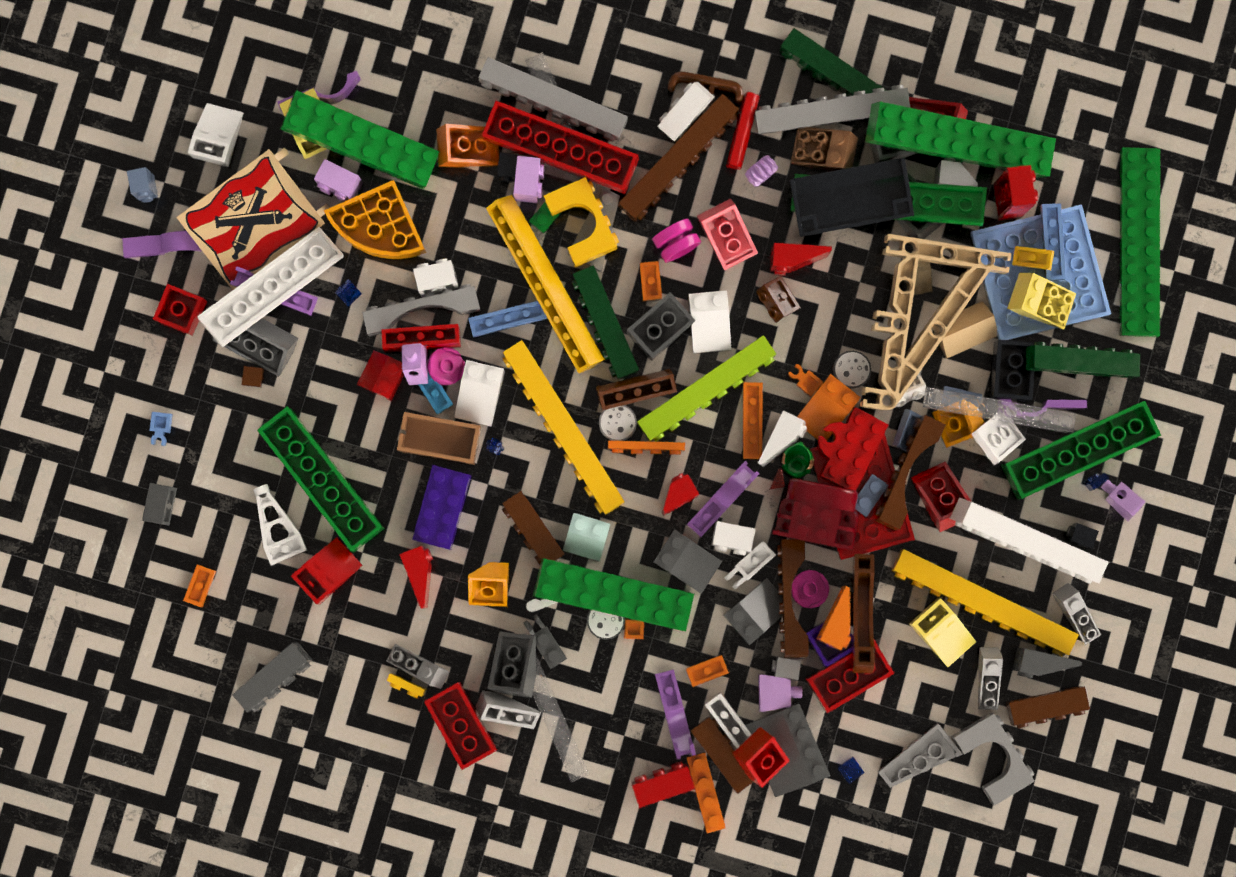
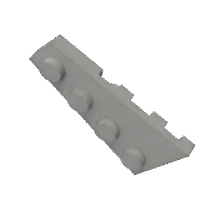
(610, 203)
(922, 755)

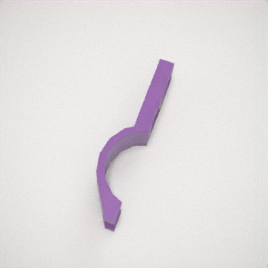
(352, 80)
(158, 244)
(299, 301)
(1062, 404)
(722, 499)
(675, 713)

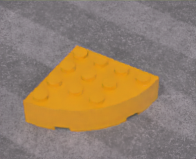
(377, 223)

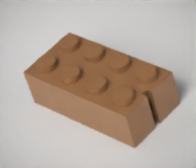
(439, 438)

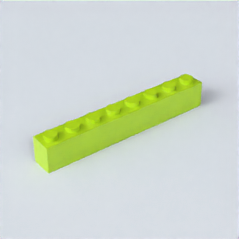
(707, 388)

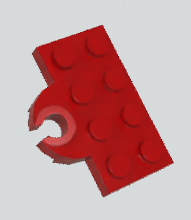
(851, 448)

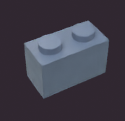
(142, 184)

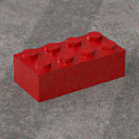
(1015, 192)
(839, 684)
(460, 725)

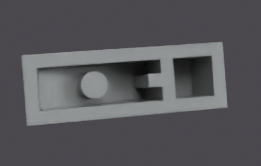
(504, 710)

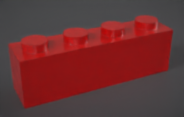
(429, 336)

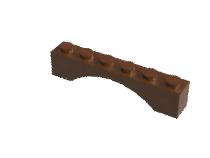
(894, 509)
(863, 613)
(794, 637)

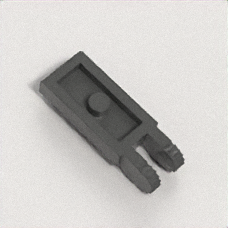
(546, 643)

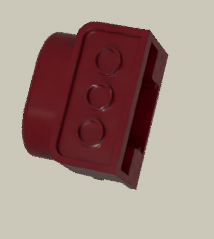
(818, 514)

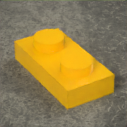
(1033, 258)
(413, 689)

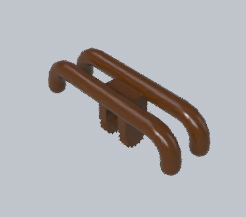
(707, 81)

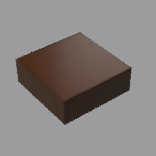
(252, 376)

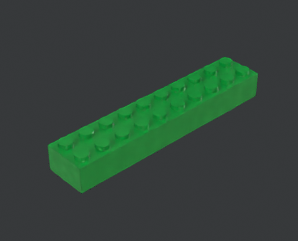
(958, 139)

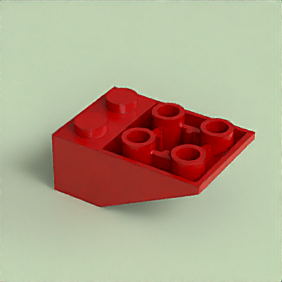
(326, 571)

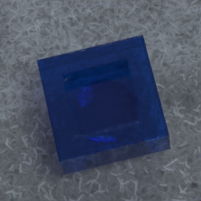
(348, 292)
(1096, 480)
(850, 770)

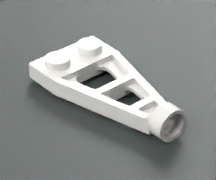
(284, 548)

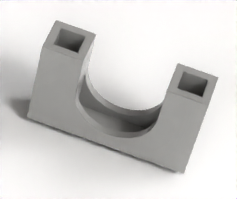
(1016, 774)

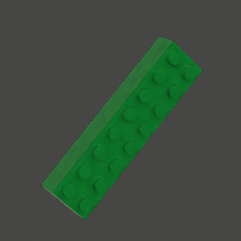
(359, 139)
(1081, 450)
(320, 479)
(613, 594)

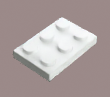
(998, 439)

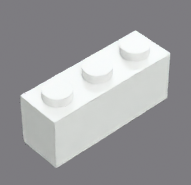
(685, 110)
(728, 719)

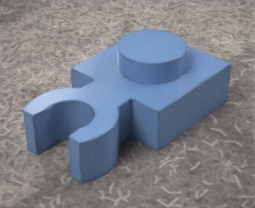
(160, 425)

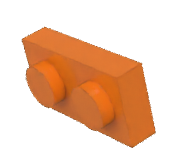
(650, 281)
(199, 585)
(707, 670)

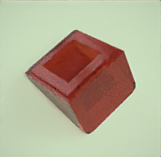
(778, 480)

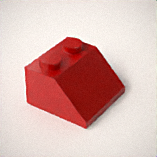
(382, 375)

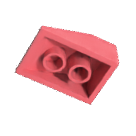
(727, 234)

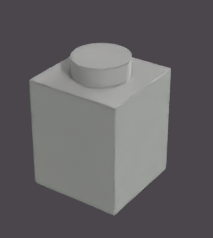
(786, 668)

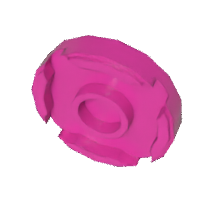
(446, 366)
(810, 589)

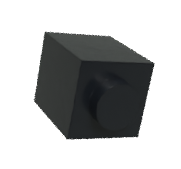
(507, 167)
(1081, 536)

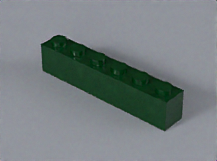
(825, 65)
(605, 322)
(1082, 361)

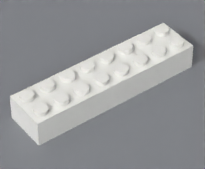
(1028, 541)

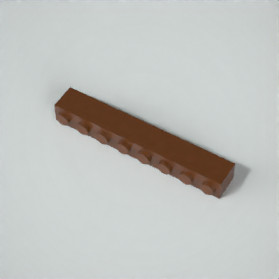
(678, 158)

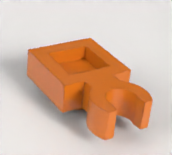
(807, 382)

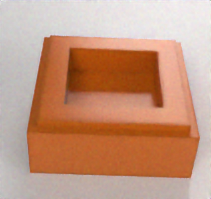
(633, 629)

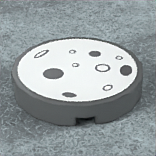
(852, 369)
(604, 625)

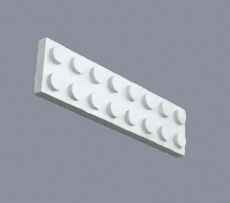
(270, 287)

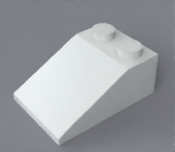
(712, 322)
(479, 393)
(784, 435)

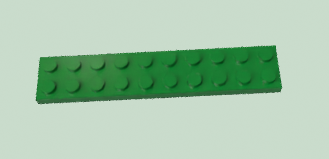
(944, 203)
(1140, 242)

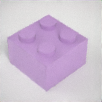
(527, 179)
(337, 181)

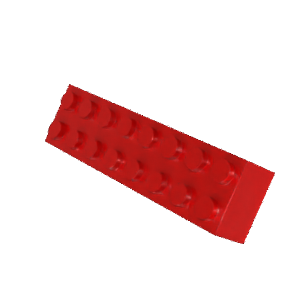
(560, 147)

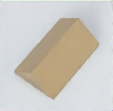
(970, 329)

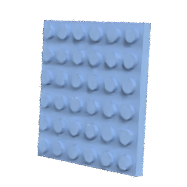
(1080, 269)

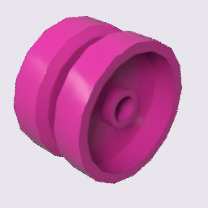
(676, 240)

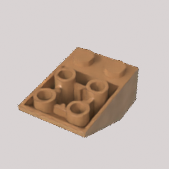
(824, 149)

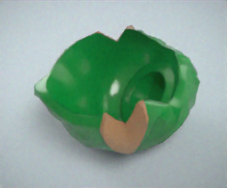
(797, 460)

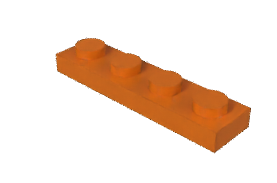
(752, 419)
(638, 447)
(706, 792)

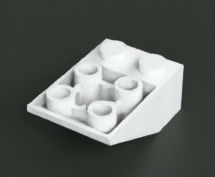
(215, 135)

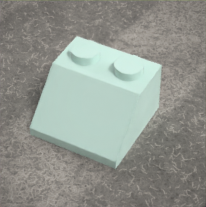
(586, 537)

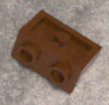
(777, 299)

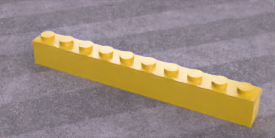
(545, 283)
(564, 428)
(984, 602)

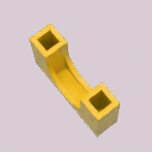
(581, 195)

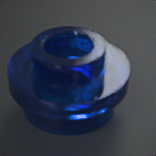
(494, 446)

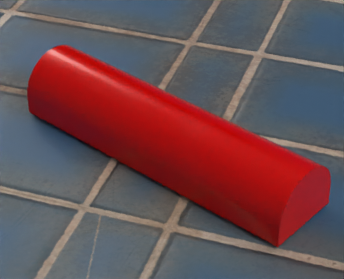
(742, 131)

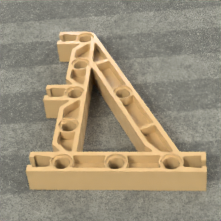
(898, 379)

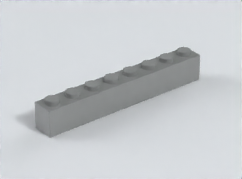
(552, 99)
(826, 111)

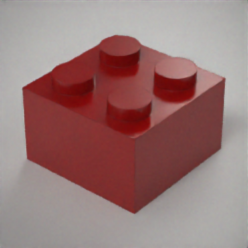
(179, 309)
(760, 757)

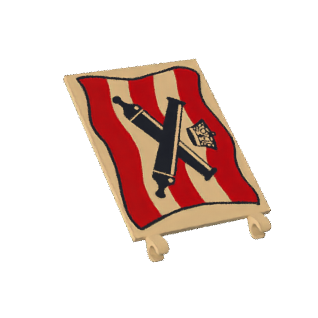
(251, 217)

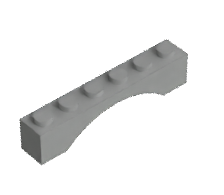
(460, 301)

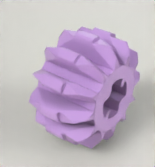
(761, 171)

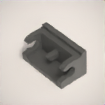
(159, 504)

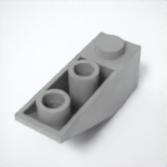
(1077, 613)
(418, 666)
(989, 677)

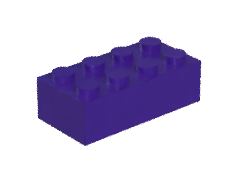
(441, 507)

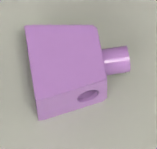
(415, 359)
(1128, 505)
(776, 692)

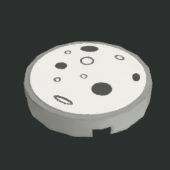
(618, 423)

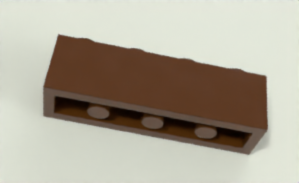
(636, 389)
(532, 528)
(1048, 705)
(720, 752)

